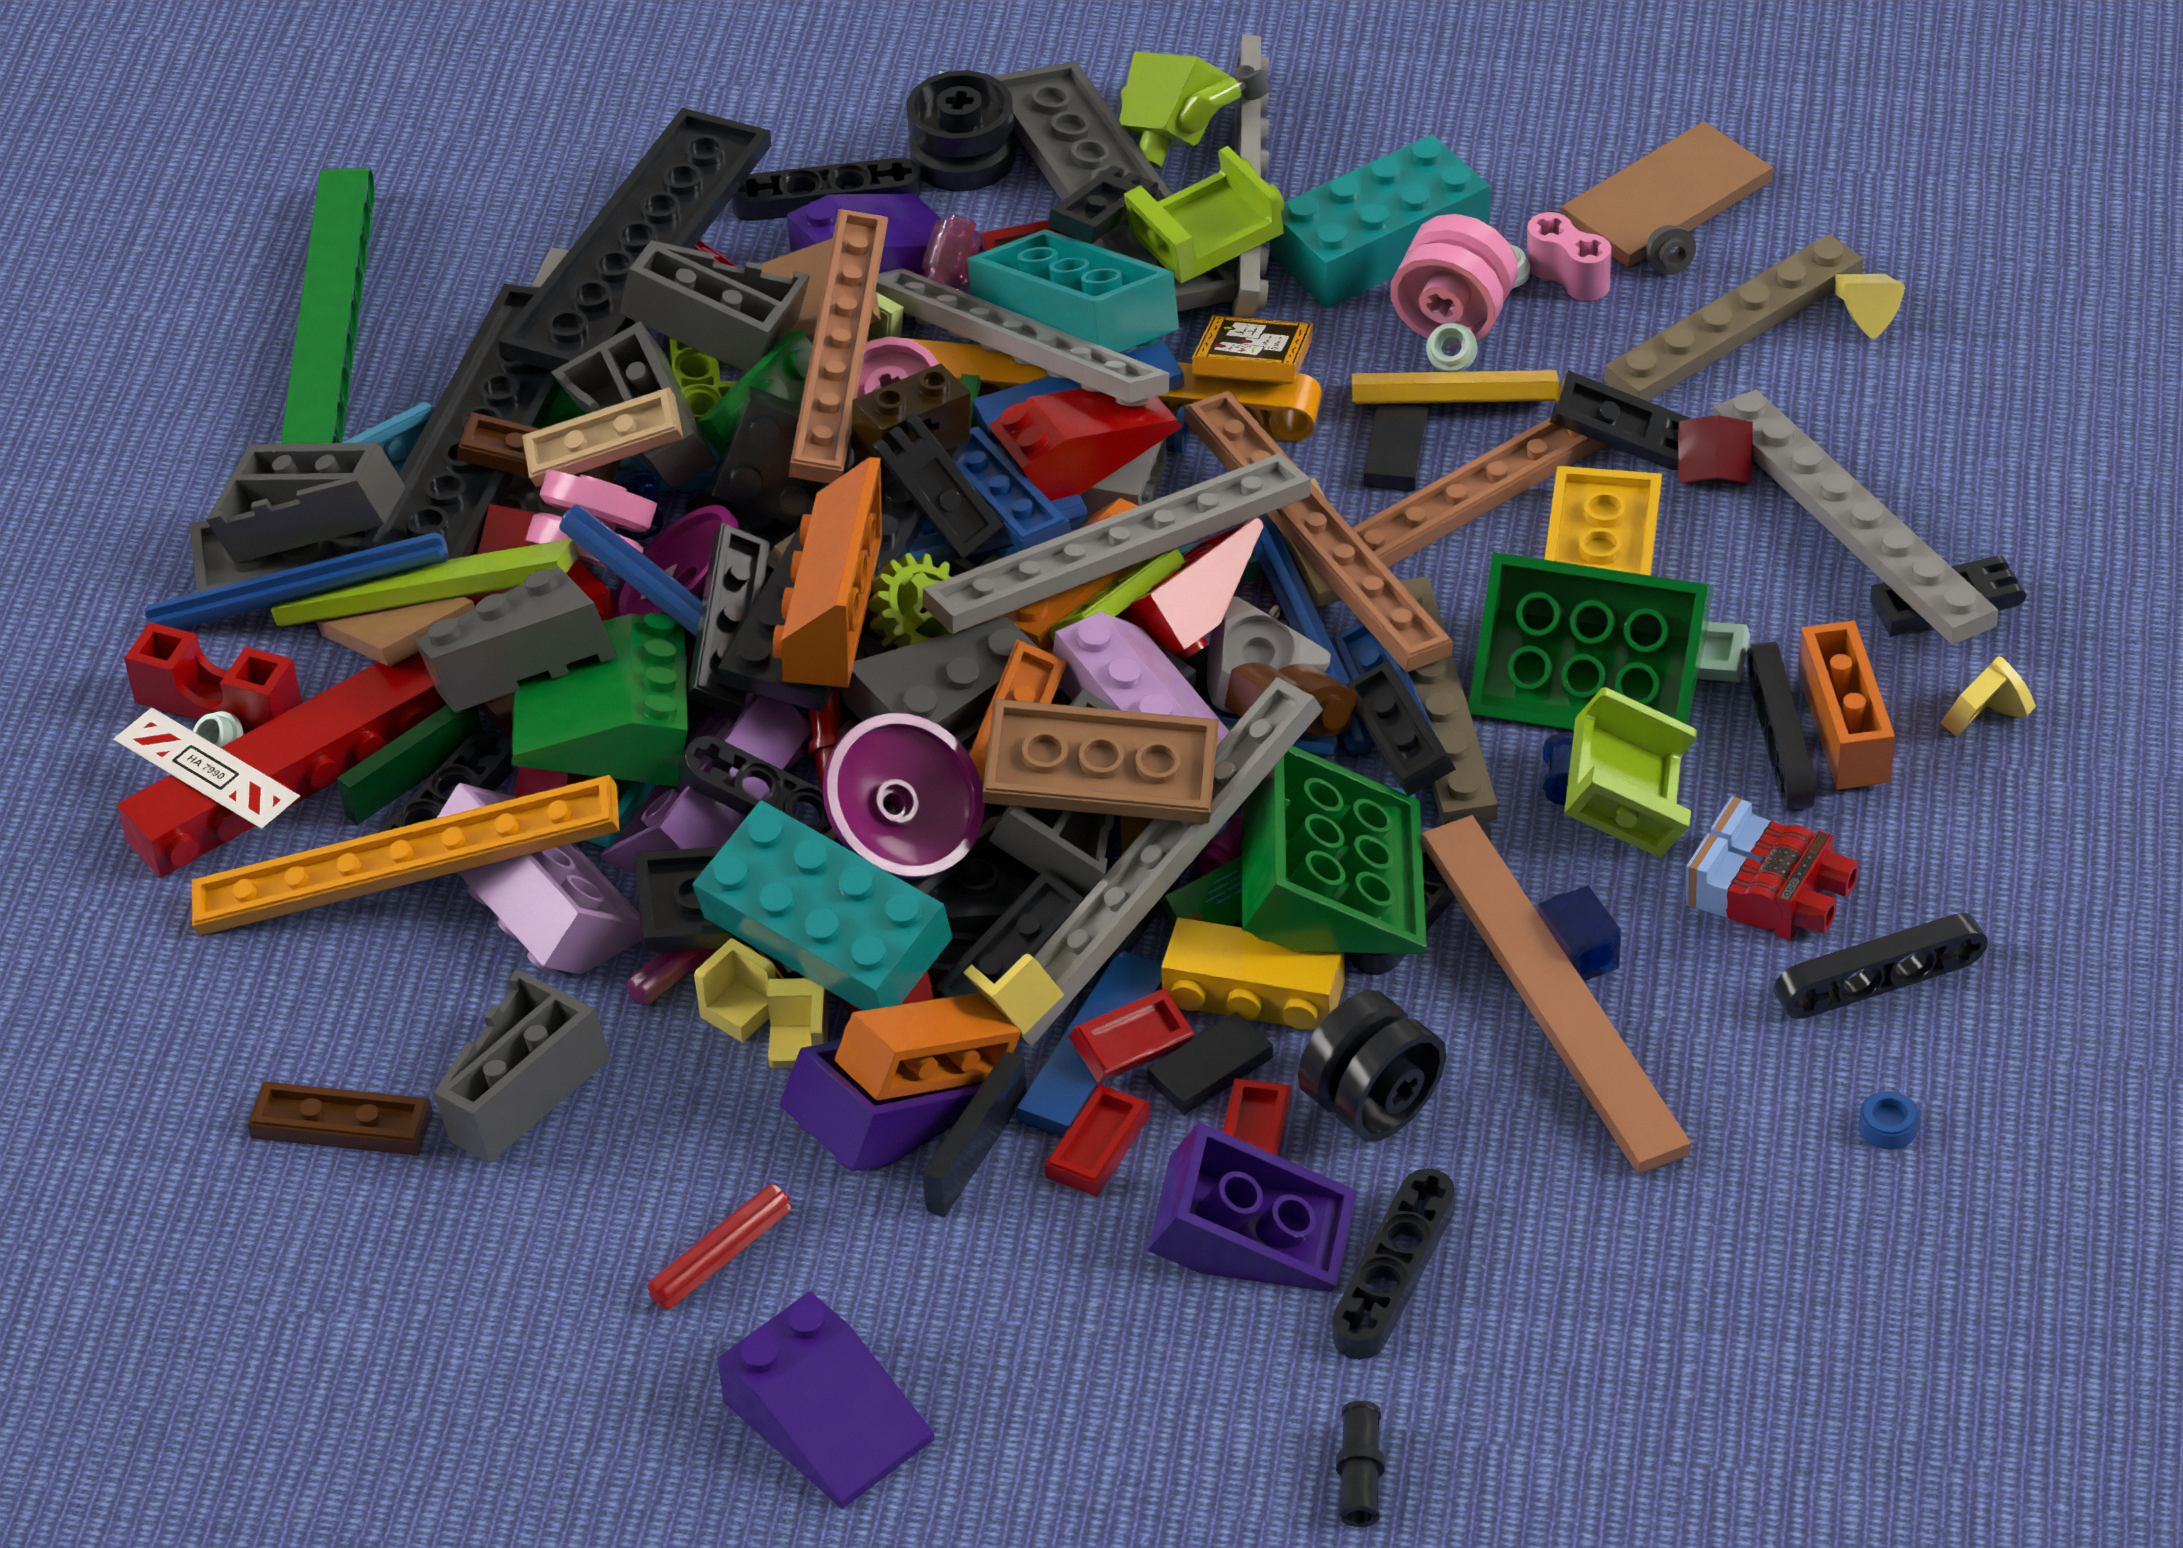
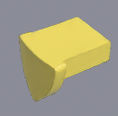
(1870, 299)
(1995, 687)

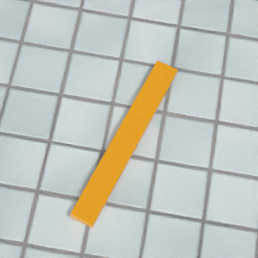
(405, 855)

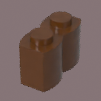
(1336, 699)

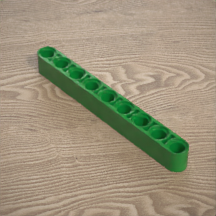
(330, 307)

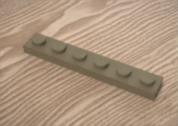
(1732, 319)
(1442, 695)

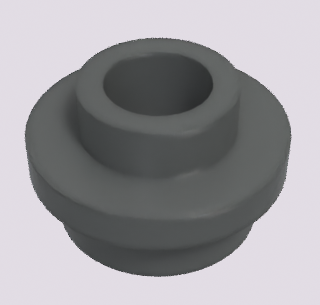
(1665, 239)

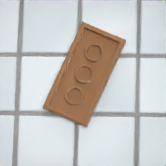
(1671, 186)
(1100, 761)

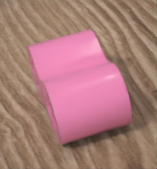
(1569, 256)

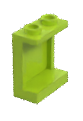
(1208, 219)
(1628, 771)

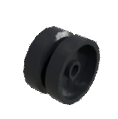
(961, 130)
(1372, 1065)

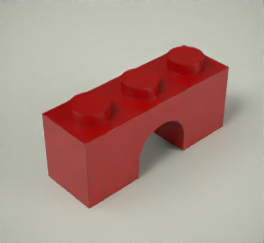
(176, 677)

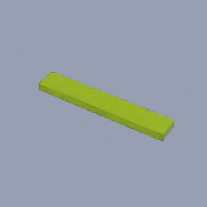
(431, 583)

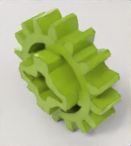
(900, 600)

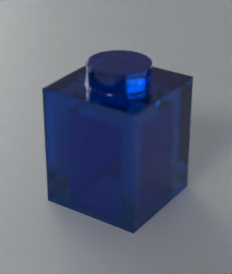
(1583, 931)

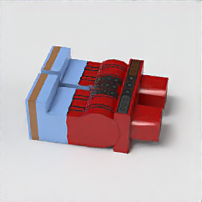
(1767, 873)

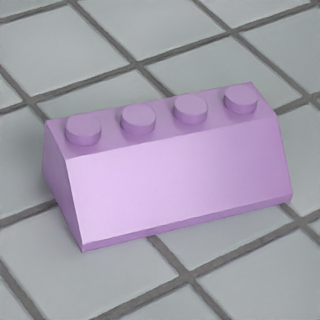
(1125, 670)
(550, 899)

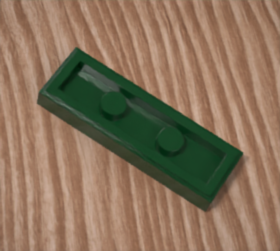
(405, 761)

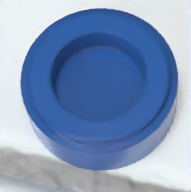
(1888, 1120)

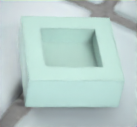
(1724, 652)

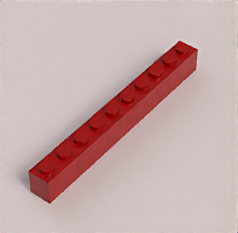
(300, 750)

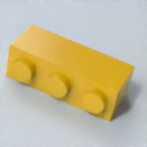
(1232, 971)

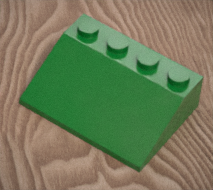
(1570, 629)
(611, 714)
(1332, 861)

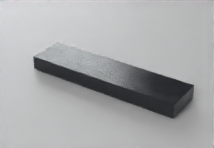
(730, 592)

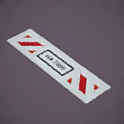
(206, 767)

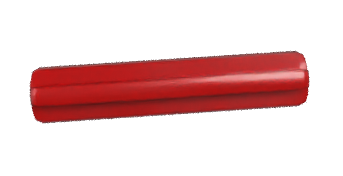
(718, 1246)

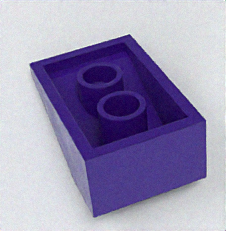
(906, 233)
(853, 1123)
(1250, 1214)
(822, 1400)

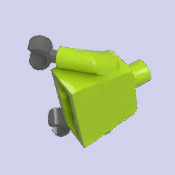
(1176, 96)

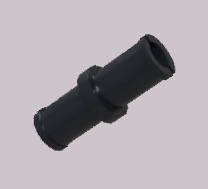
(1360, 1464)

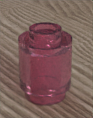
(948, 250)

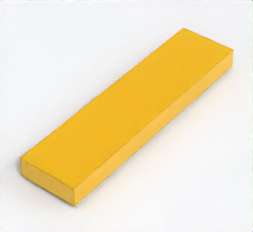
(1454, 387)

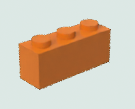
(1846, 705)
(925, 1045)

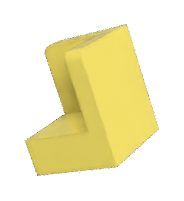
(734, 989)
(1021, 993)
(796, 1018)

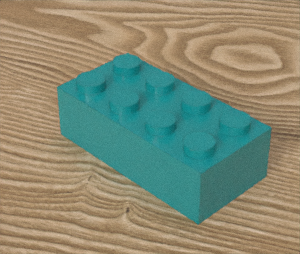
(1363, 222)
(1078, 289)
(822, 910)

